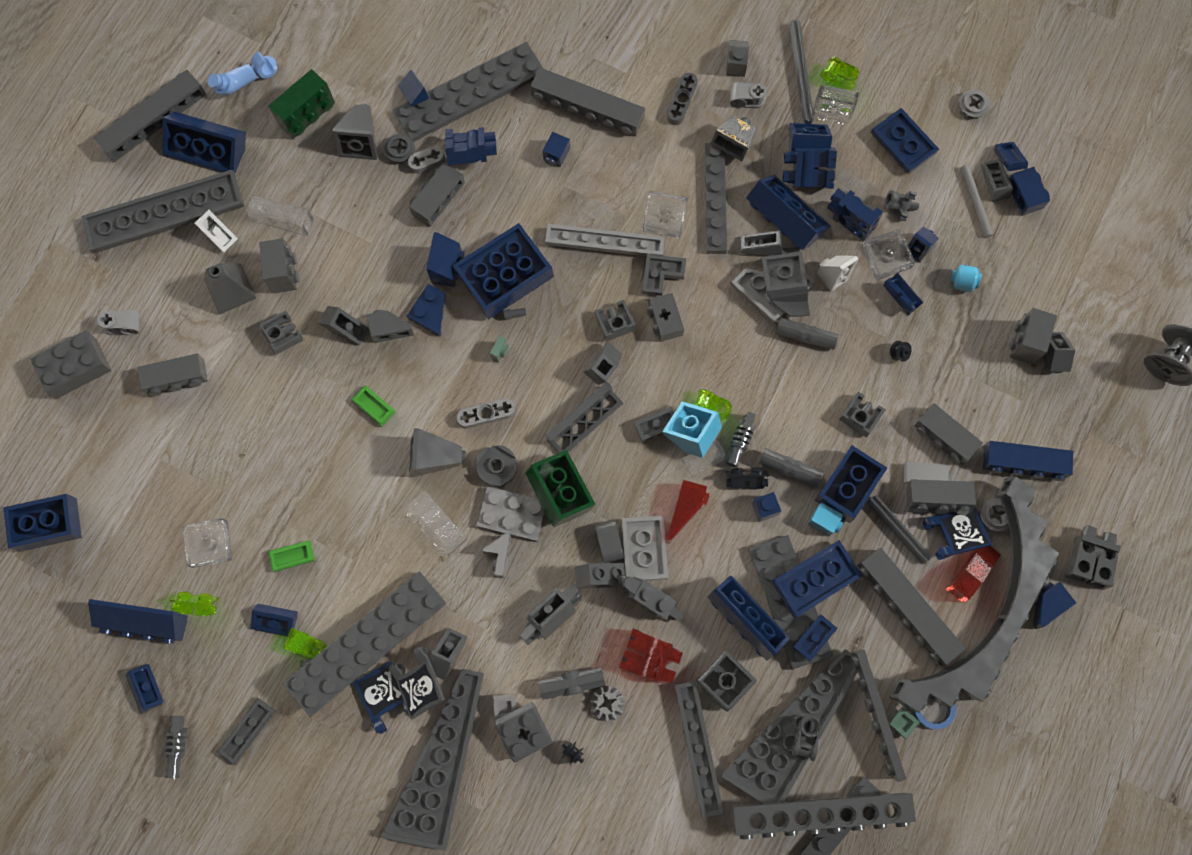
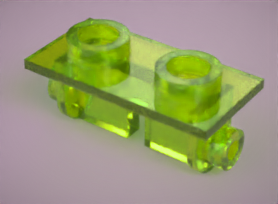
(185, 602)

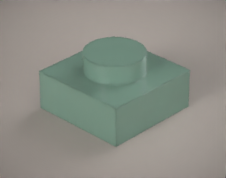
(500, 349)
(903, 723)

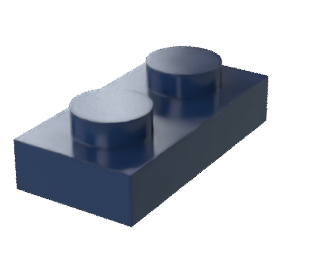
(815, 638)

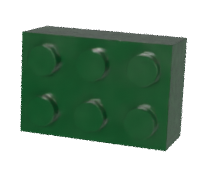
(302, 104)
(560, 488)

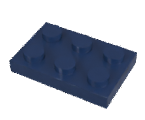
(904, 140)

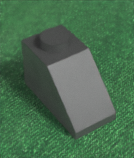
(737, 58)
(343, 324)
(387, 326)
(1059, 354)
(447, 652)

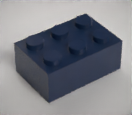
(851, 483)
(42, 522)

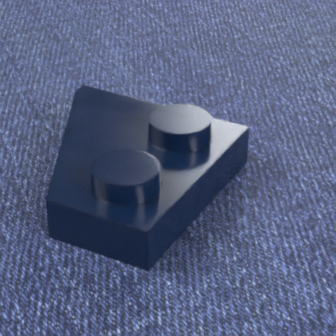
(429, 309)

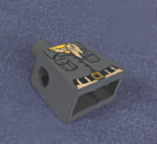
(734, 136)

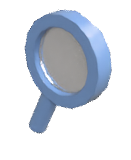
(935, 715)

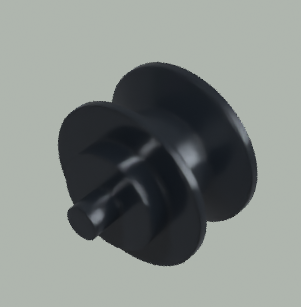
(900, 351)
(572, 753)

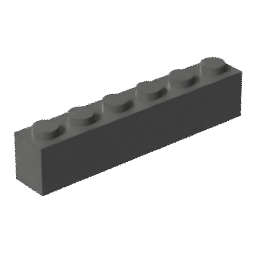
(587, 102)
(148, 115)
(911, 607)

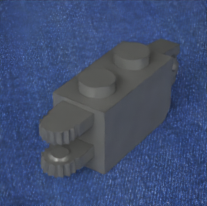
(649, 597)
(551, 613)

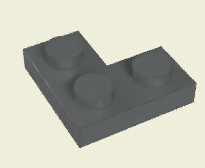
(661, 267)

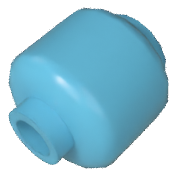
(966, 278)

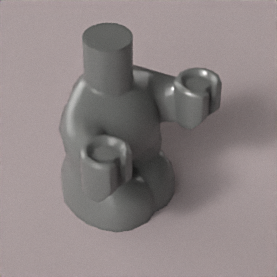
(901, 203)

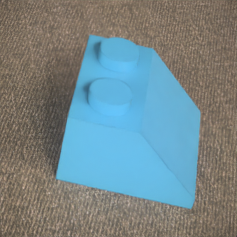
(693, 428)

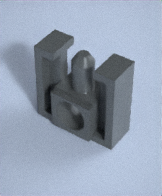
(624, 319)
(282, 342)
(853, 411)

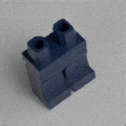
(469, 146)
(811, 167)
(854, 214)

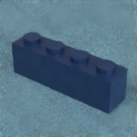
(1028, 460)

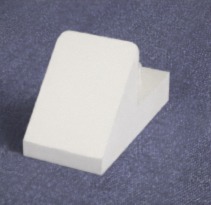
(215, 230)

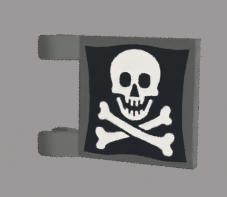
(419, 685)

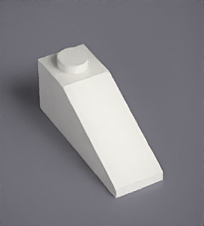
(836, 270)

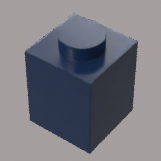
(556, 149)
(766, 507)

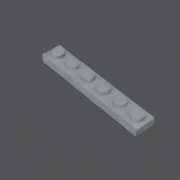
(604, 240)

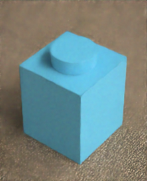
(826, 519)

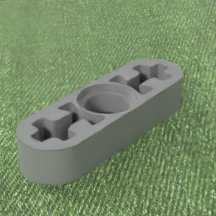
(470, 411)

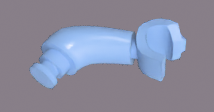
(238, 78)

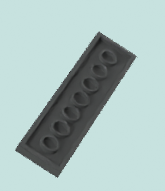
(469, 92)
(161, 211)
(364, 644)

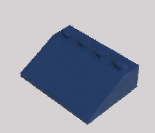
(504, 271)

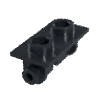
(755, 477)

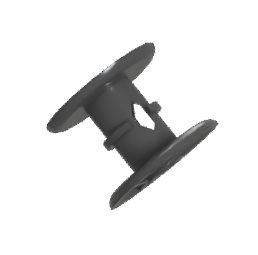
(1172, 366)

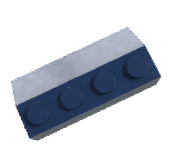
(202, 142)
(787, 212)
(748, 618)
(137, 620)

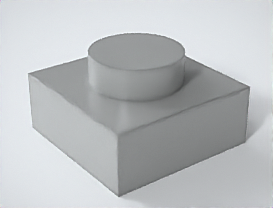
(503, 705)

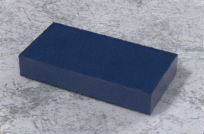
(1011, 156)

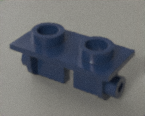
(903, 293)

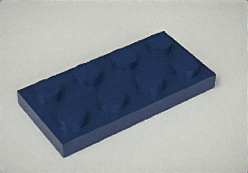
(816, 579)

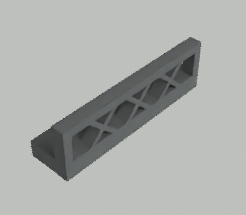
(579, 413)

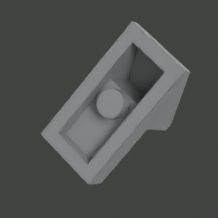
(500, 549)

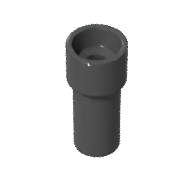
(509, 314)

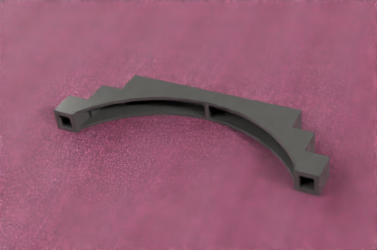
(1029, 573)

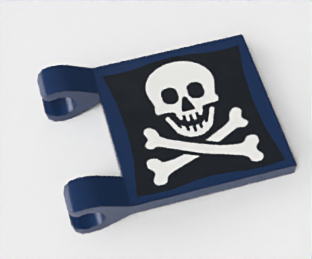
(961, 533)
(379, 695)

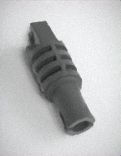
(741, 439)
(175, 746)

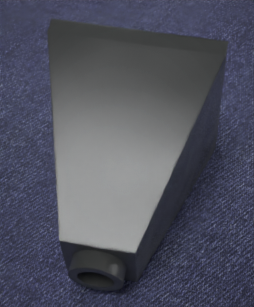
(356, 134)
(228, 286)
(432, 453)

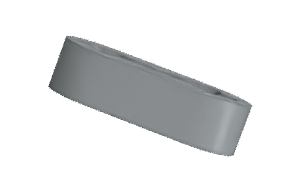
(426, 160)

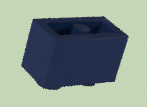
(1029, 191)

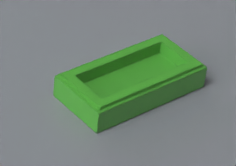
(373, 406)
(291, 556)

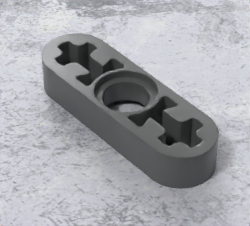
(683, 107)

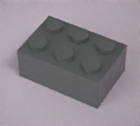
(70, 364)

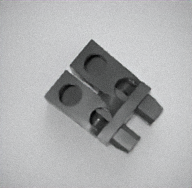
(1094, 558)

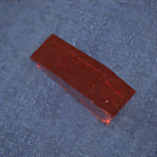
(689, 503)
(973, 573)

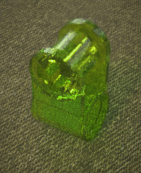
(839, 73)
(712, 402)
(302, 643)

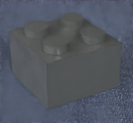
(278, 265)
(1032, 336)

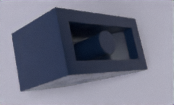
(922, 243)
(1051, 603)

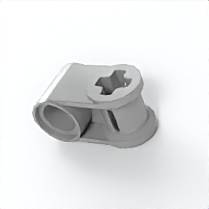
(746, 95)
(119, 322)

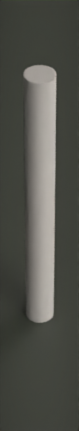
(977, 201)

